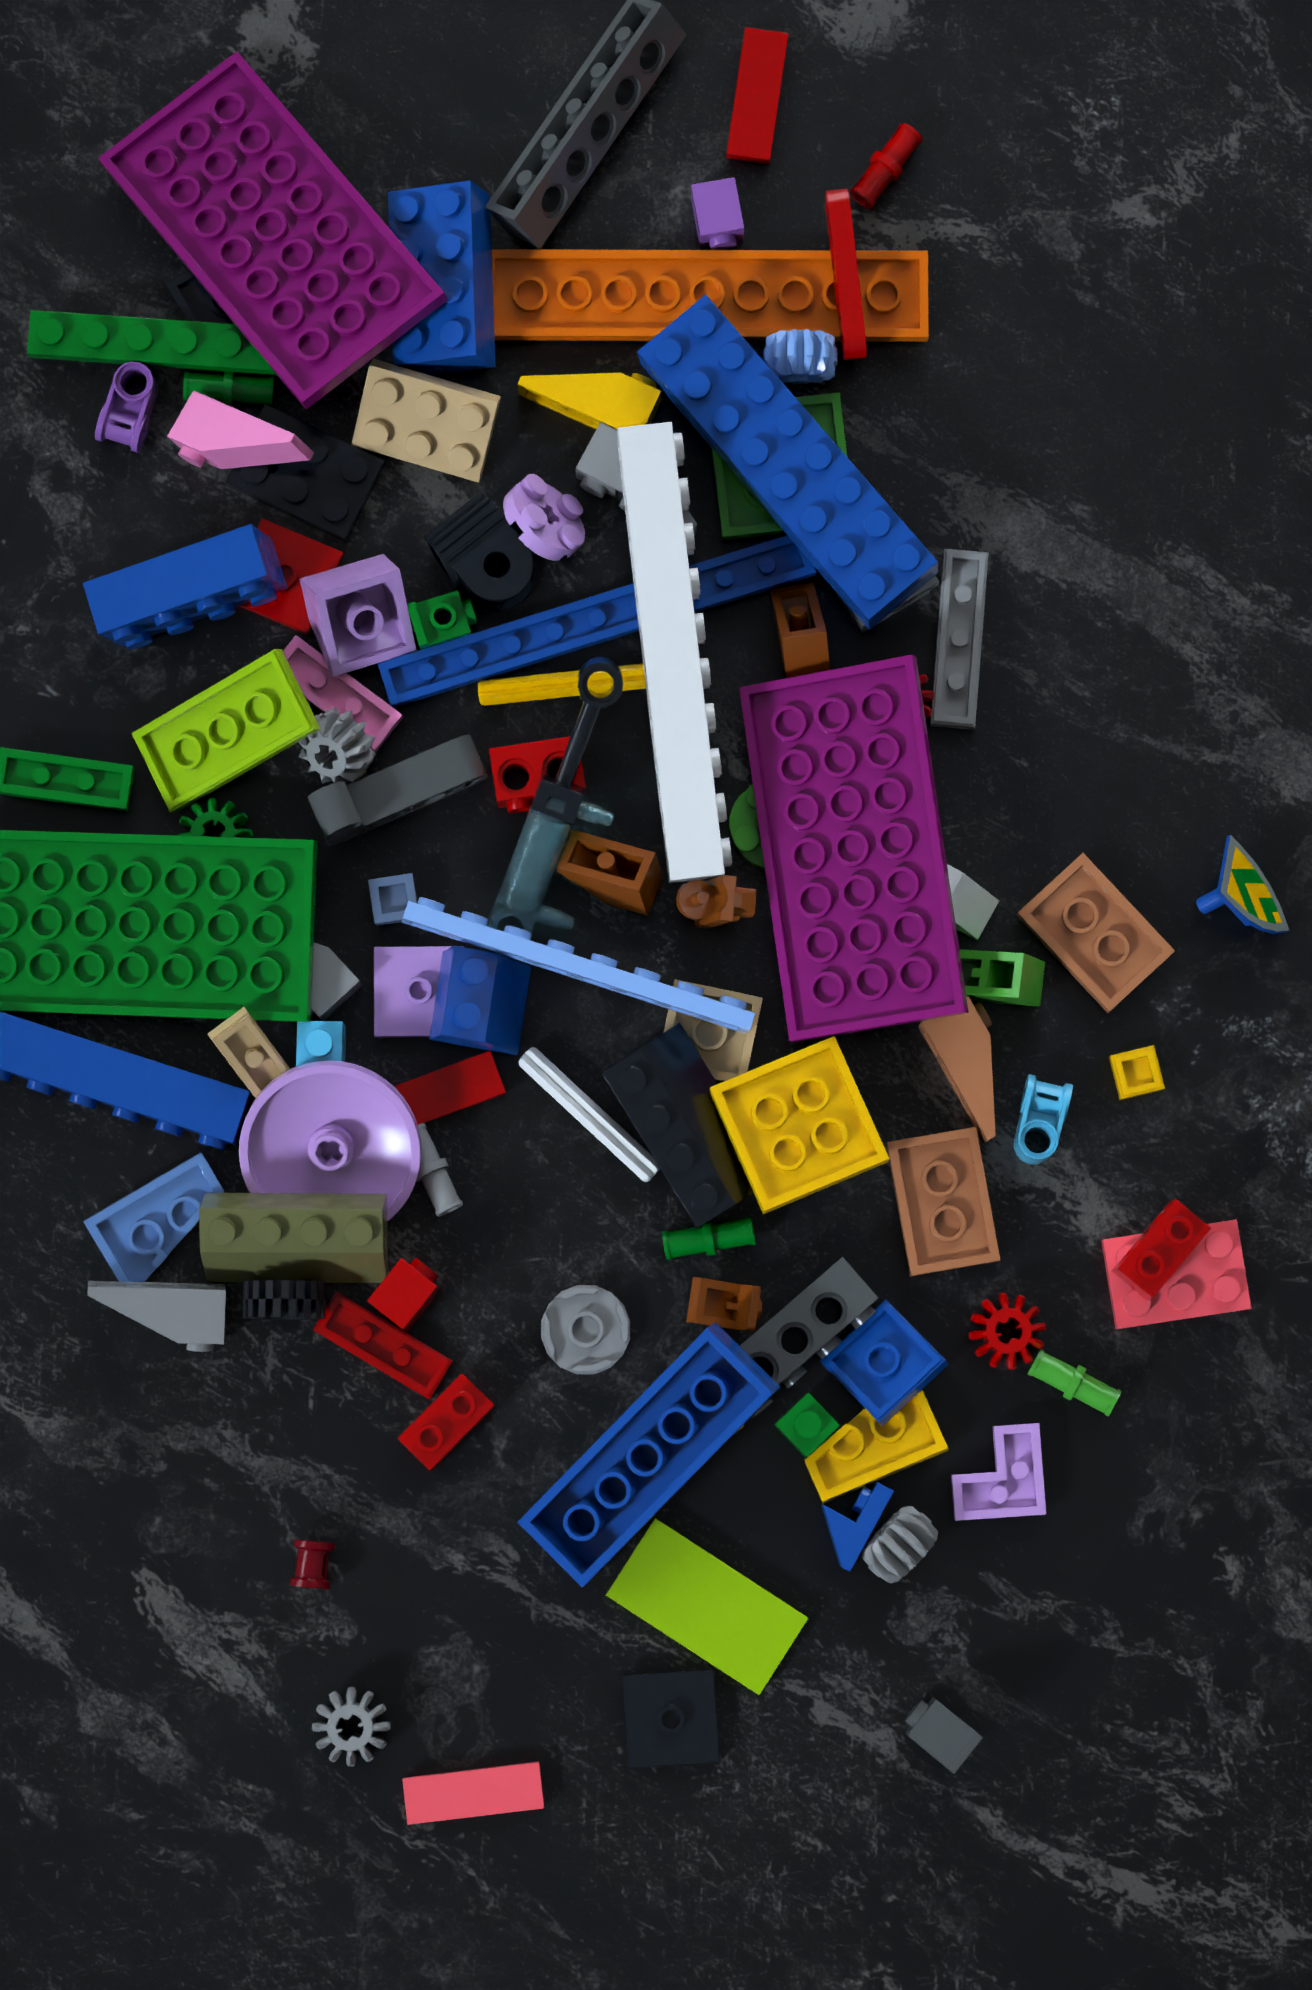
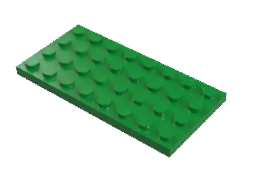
(157, 925)

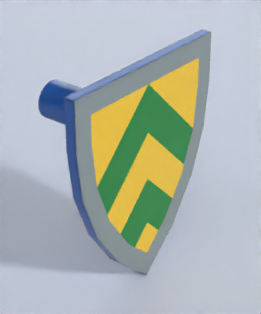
(1245, 892)

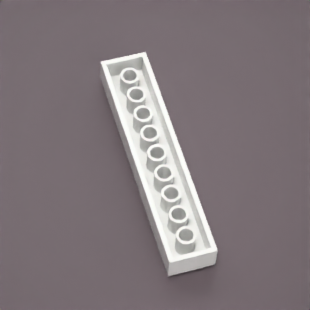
(670, 651)

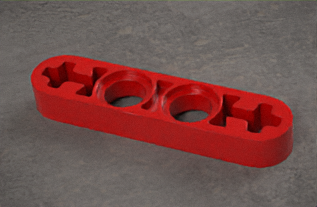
(845, 274)

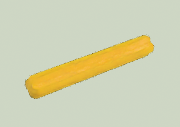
(554, 685)

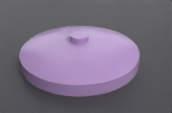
(331, 1133)

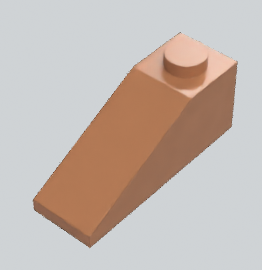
(965, 1056)

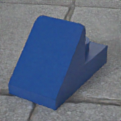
(849, 1535)

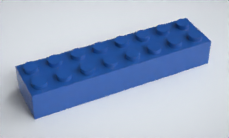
(787, 462)

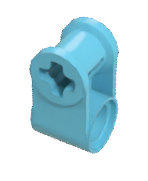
(1041, 1110)

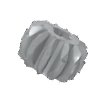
(339, 748)
(900, 1544)
(346, 1711)

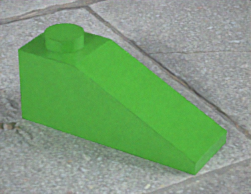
(1002, 977)

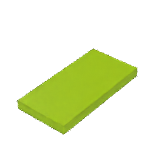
(226, 730)
(707, 1606)

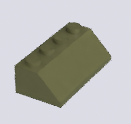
(294, 1237)

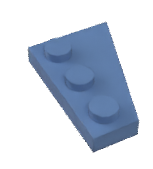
(153, 1219)

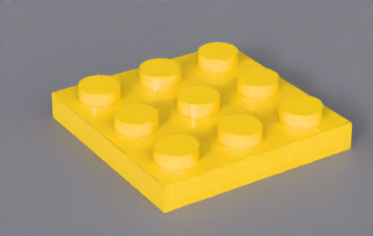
(799, 1124)

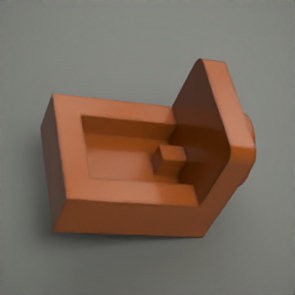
(725, 1303)

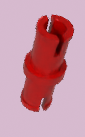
(886, 165)

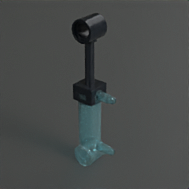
(551, 816)

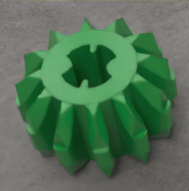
(216, 819)

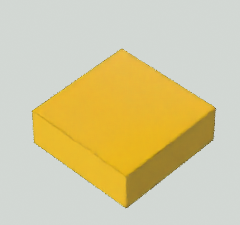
(1136, 1072)

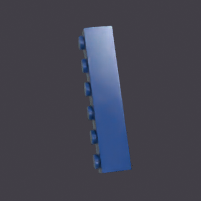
(123, 1081)

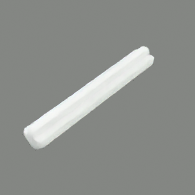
(589, 1114)

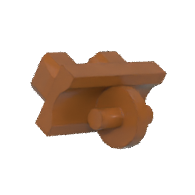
(715, 901)

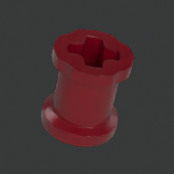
(312, 1564)

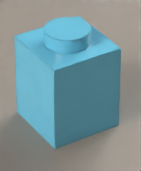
(320, 1041)

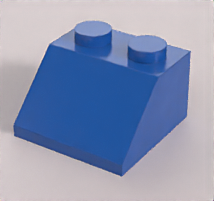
(480, 1000)

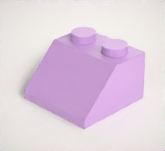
(359, 614)

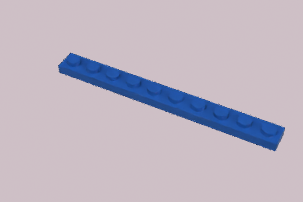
(581, 624)

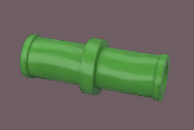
(1074, 1382)

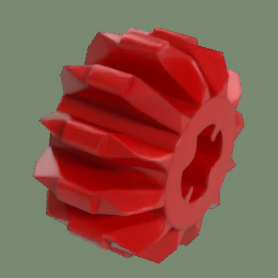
(1001, 1317)

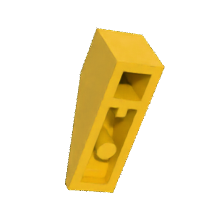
(595, 397)

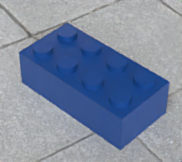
(452, 241)
(186, 587)

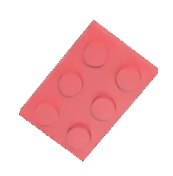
(1204, 1285)

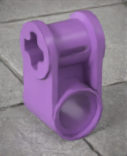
(127, 410)

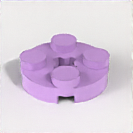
(546, 517)

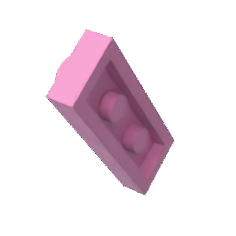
(340, 691)

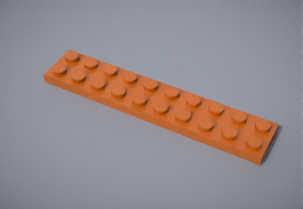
(643, 291)

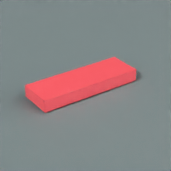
(473, 1793)

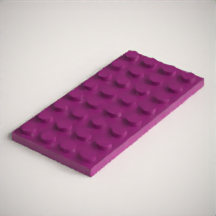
(272, 230)
(853, 849)

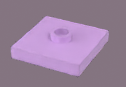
(405, 990)

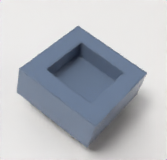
(390, 897)

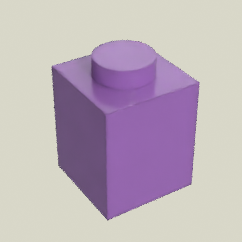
(717, 214)

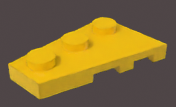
(868, 1452)

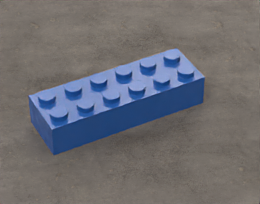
(648, 1454)

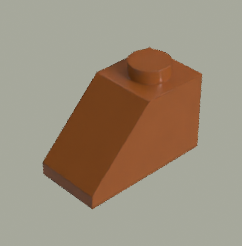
(800, 630)
(612, 871)

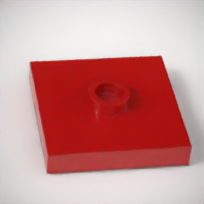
(298, 559)

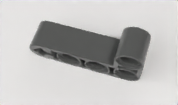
(396, 790)

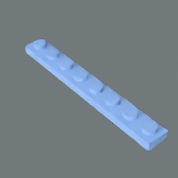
(560, 959)

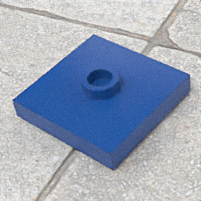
(884, 1363)

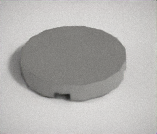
(585, 1329)

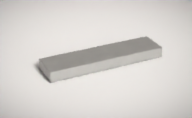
(959, 639)

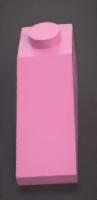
(231, 438)

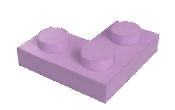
(1016, 1484)

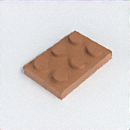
(1095, 932)
(943, 1201)

